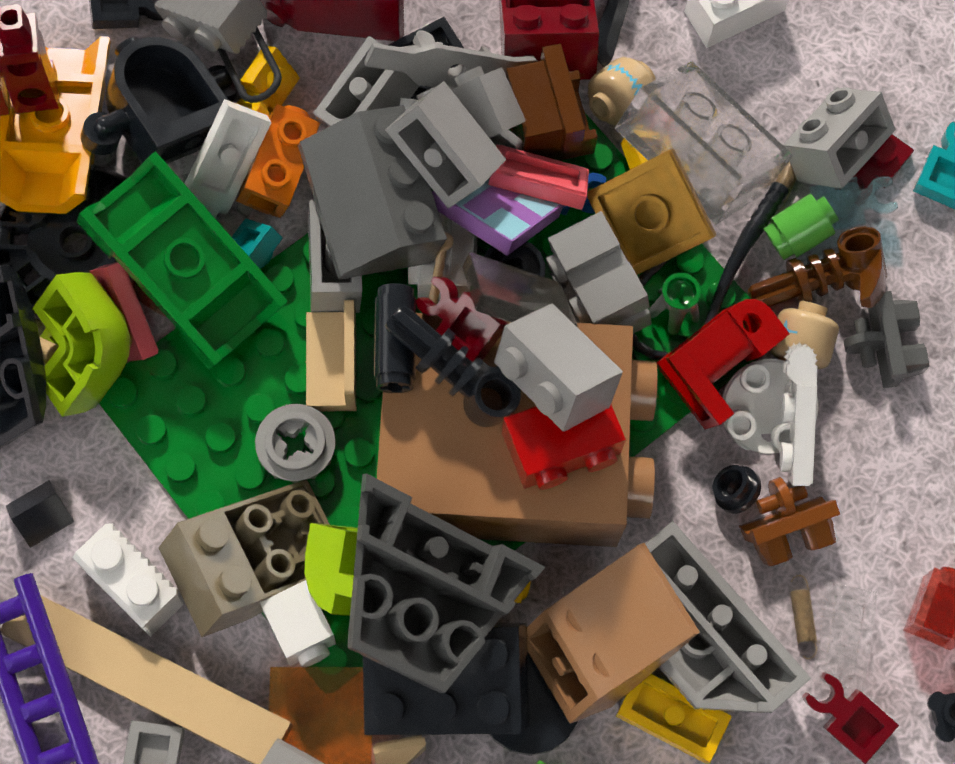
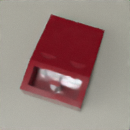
(542, 23)

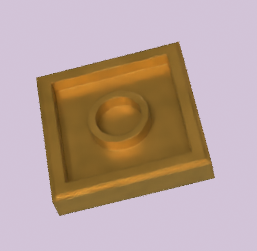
(653, 211)

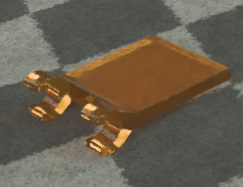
(324, 711)

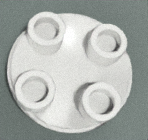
(756, 400)

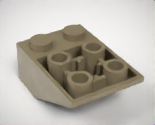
(241, 554)

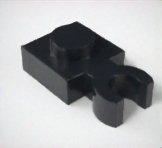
(121, 13)

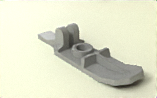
(430, 61)

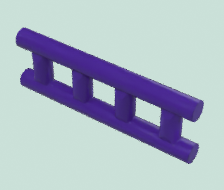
(62, 698)

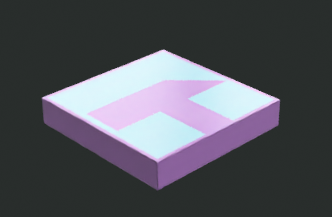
(501, 216)

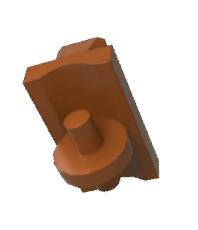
(810, 517)

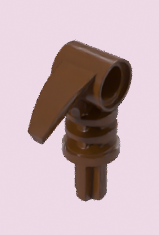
(857, 264)

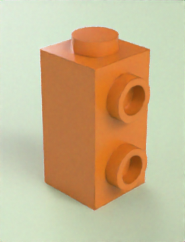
(278, 162)

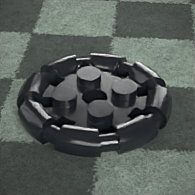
(47, 235)

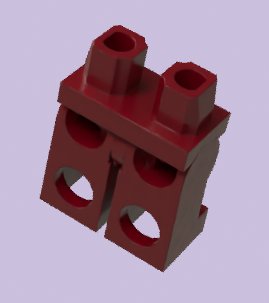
(24, 63)

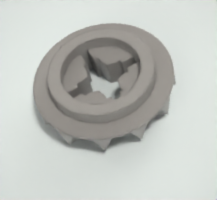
(289, 422)

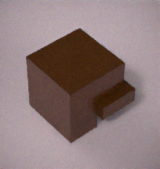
(551, 107)

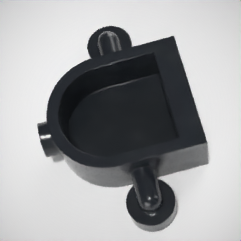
(158, 101)

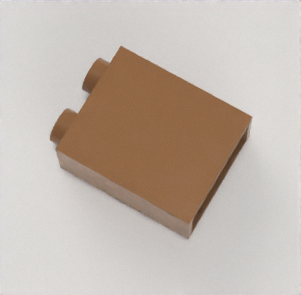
(469, 475)

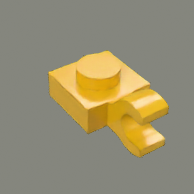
(260, 78)

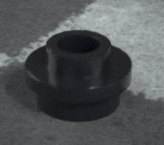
(733, 479)

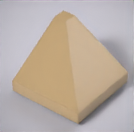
(399, 750)

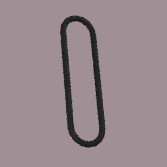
(277, 74)

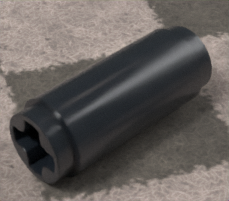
(392, 360)

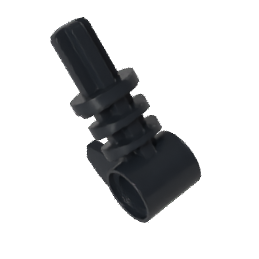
(455, 367)

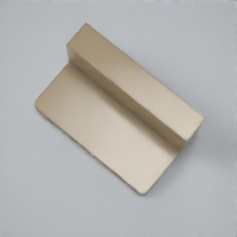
(331, 359)

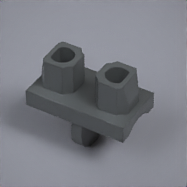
(887, 321)

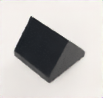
(39, 514)

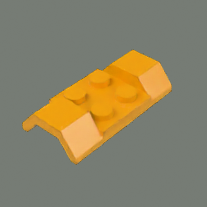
(42, 151)

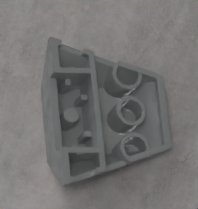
(426, 588)

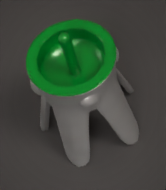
(679, 296)

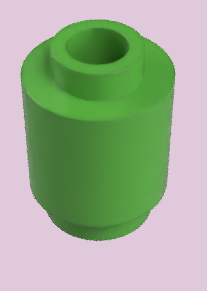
(801, 226)

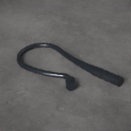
(746, 240)

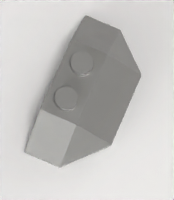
(735, 656)

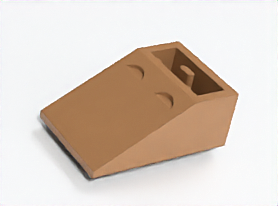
(609, 634)

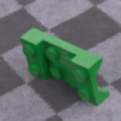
(182, 260)

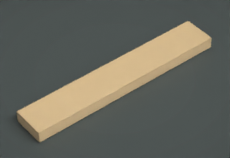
(158, 684)

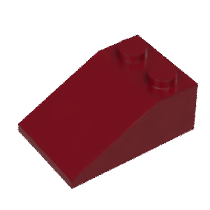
(340, 17)

